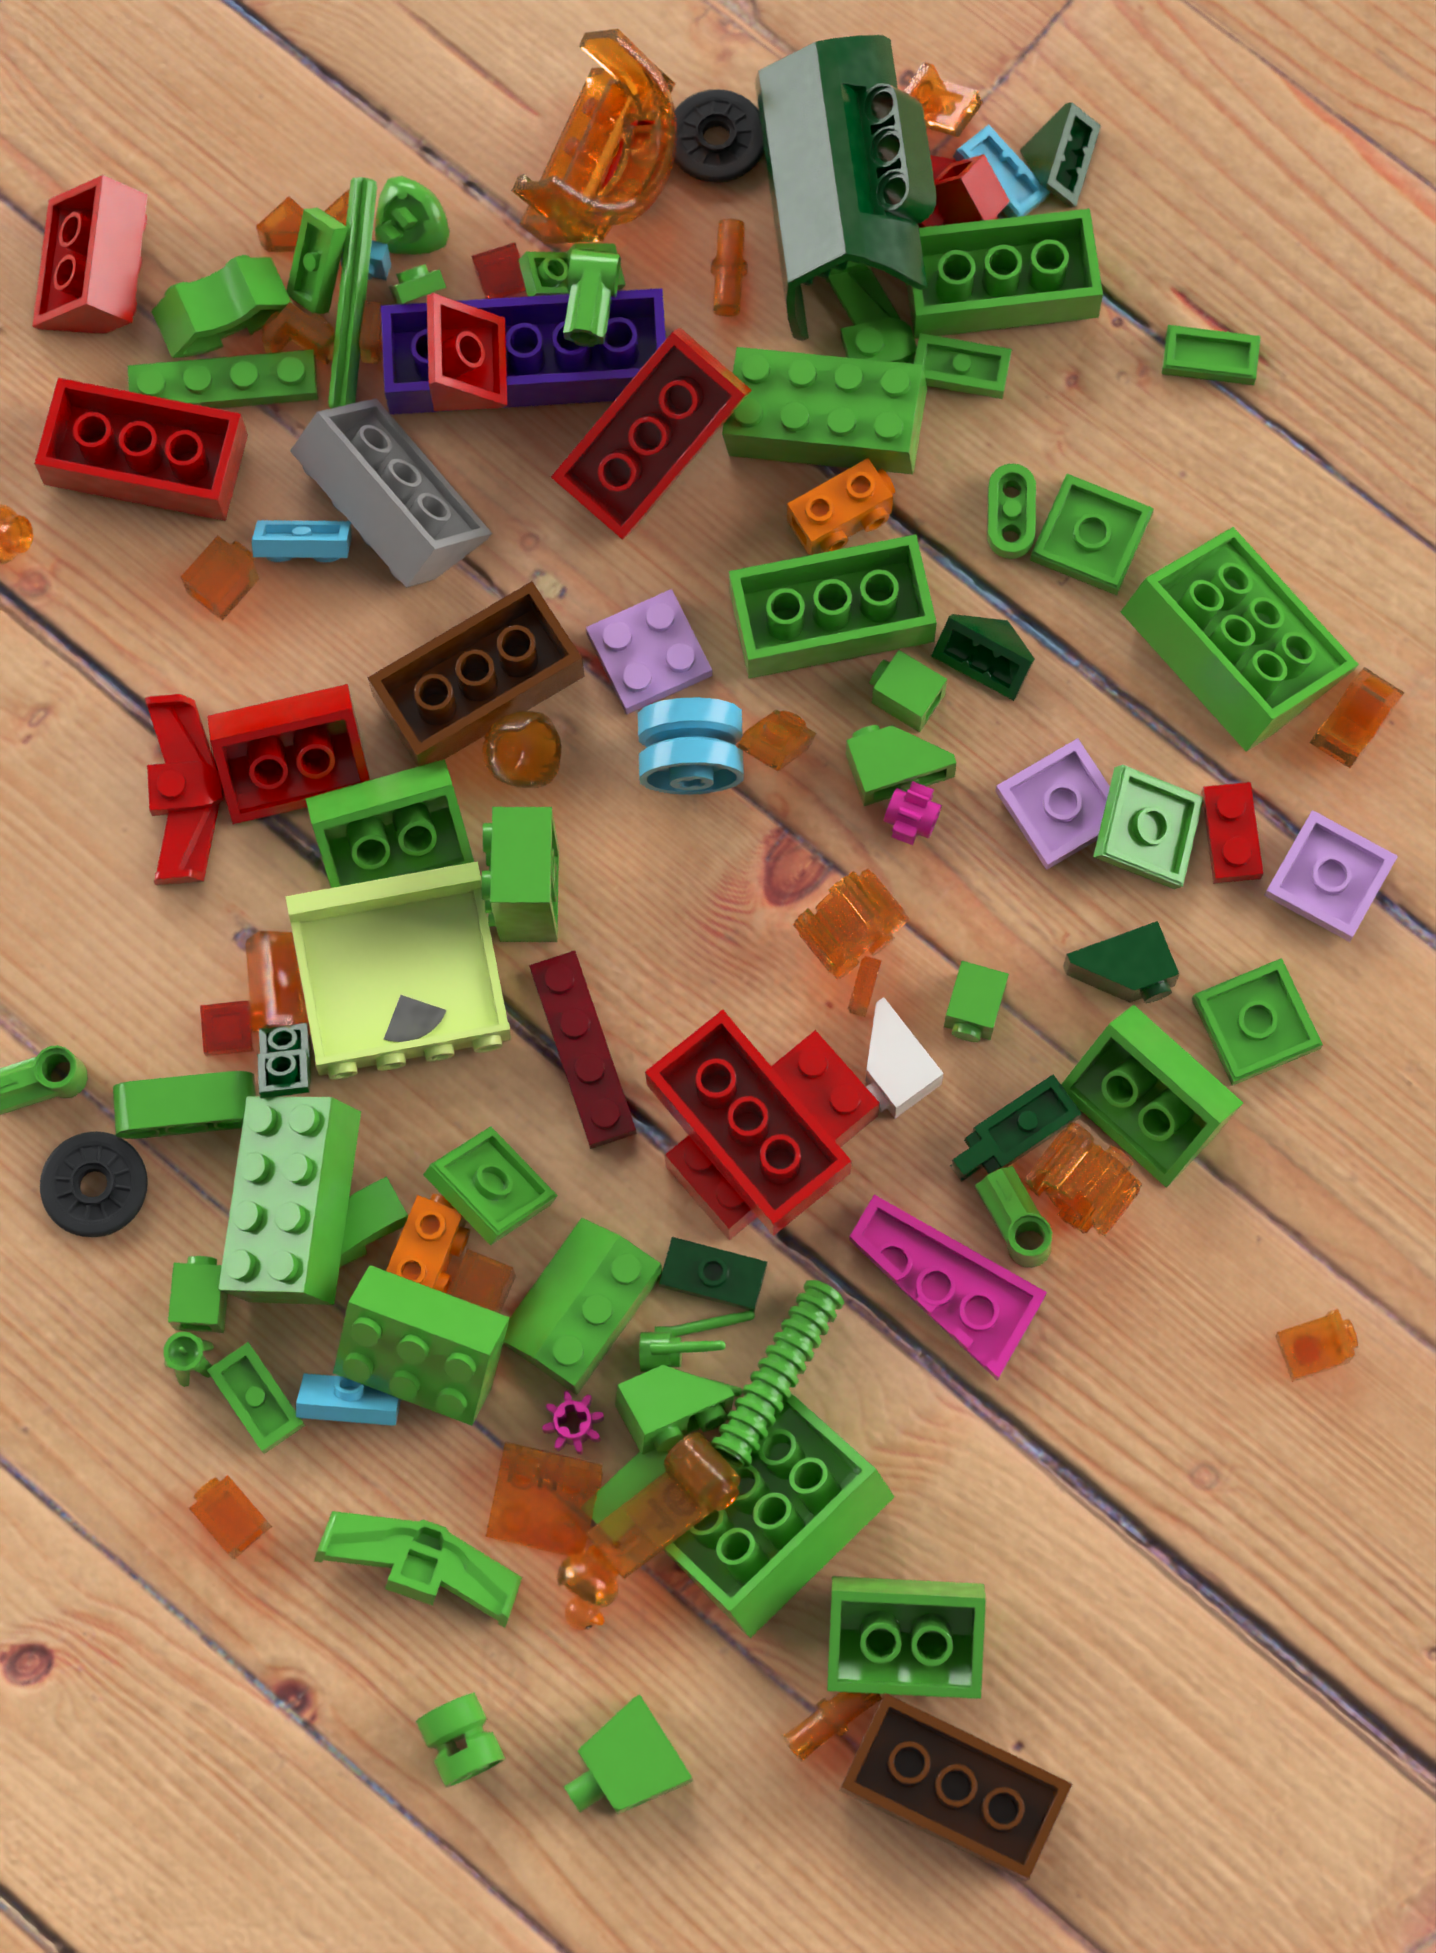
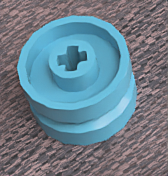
(690, 746)

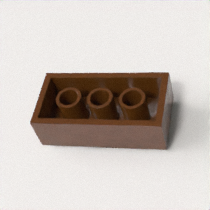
(476, 674)
(956, 1787)

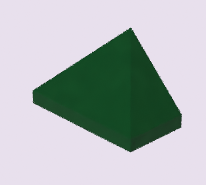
(1062, 152)
(985, 652)

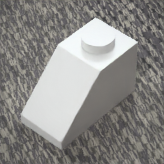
(898, 1065)

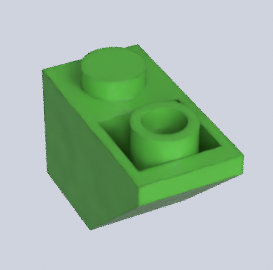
(669, 1405)

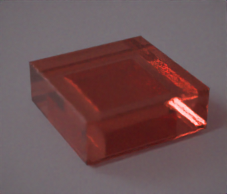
(499, 271)
(226, 1028)

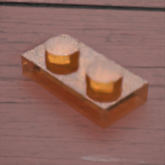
(777, 739)

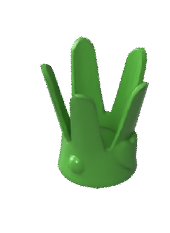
(185, 1353)

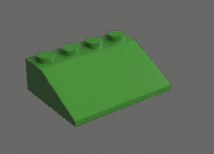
(1238, 637)
(790, 1518)

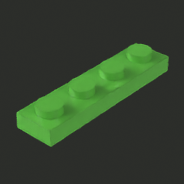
(230, 380)

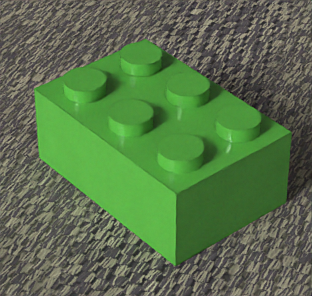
(522, 874)
(420, 1345)

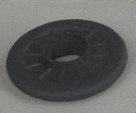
(725, 160)
(99, 1214)

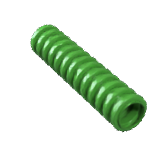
(778, 1373)

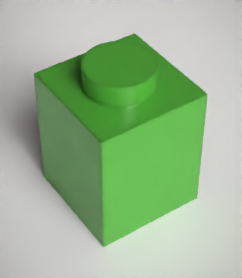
(907, 690)
(975, 1002)
(195, 1296)

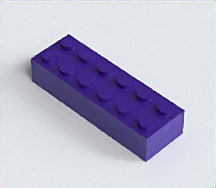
(538, 359)

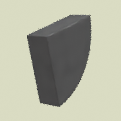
(413, 1020)

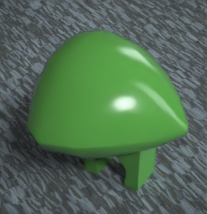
(410, 218)

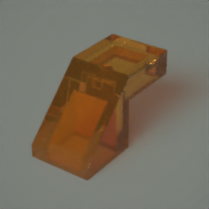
(281, 227)
(1357, 717)

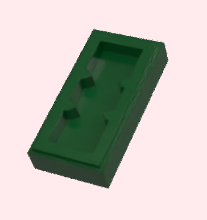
(713, 1274)

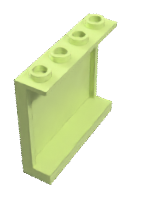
(389, 939)

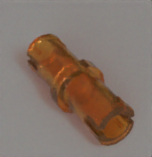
(729, 267)
(827, 1721)

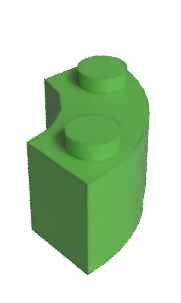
(234, 298)

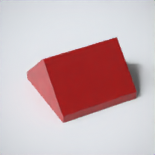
(465, 356)

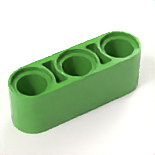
(181, 1104)

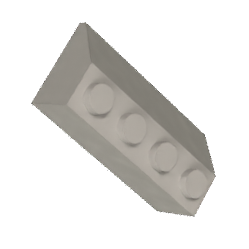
(389, 491)

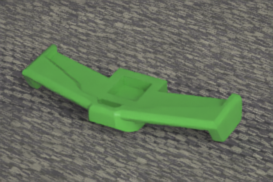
(876, 326)
(421, 1560)

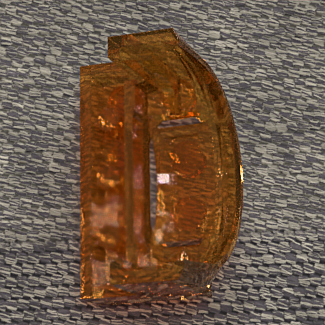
(567, 198)

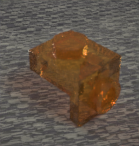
(945, 105)
(304, 330)
(1317, 1345)

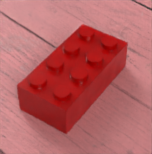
(651, 433)
(141, 449)
(827, 1091)
(748, 1122)

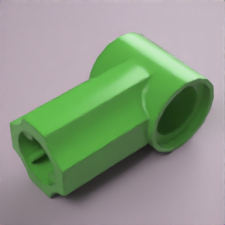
(591, 284)
(31, 1082)
(1015, 1213)

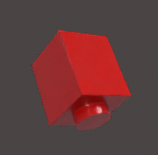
(969, 191)

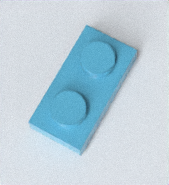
(301, 539)

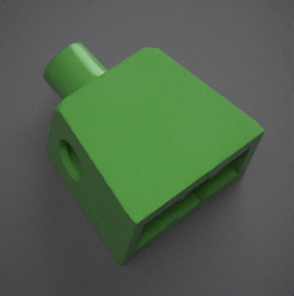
(628, 1762)

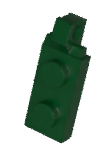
(1017, 1129)

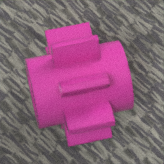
(912, 813)
(560, 1417)

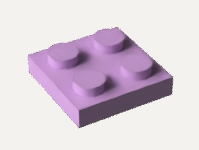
(649, 651)
(1057, 802)
(1330, 875)

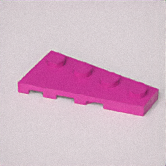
(958, 1288)

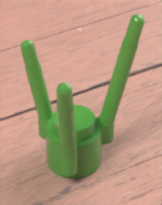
(666, 1348)

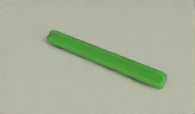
(352, 291)

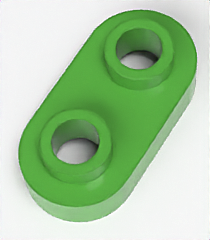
(1011, 514)

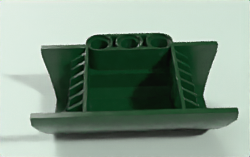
(844, 165)

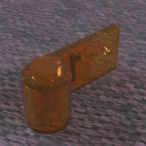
(689, 1490)

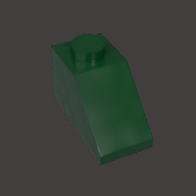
(1127, 965)

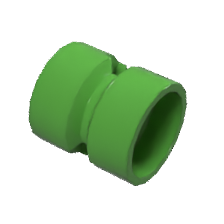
(452, 1723)

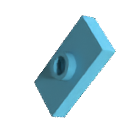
(1013, 174)
(345, 1401)

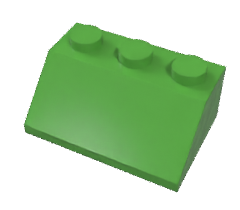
(390, 826)
(1150, 1095)
(581, 1304)
(906, 1637)

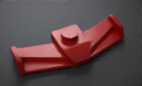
(183, 788)

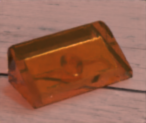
(274, 981)

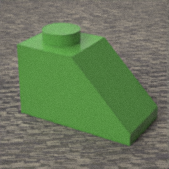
(892, 760)

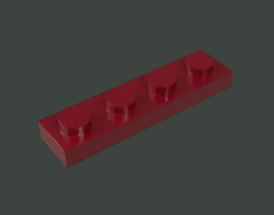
(582, 1049)

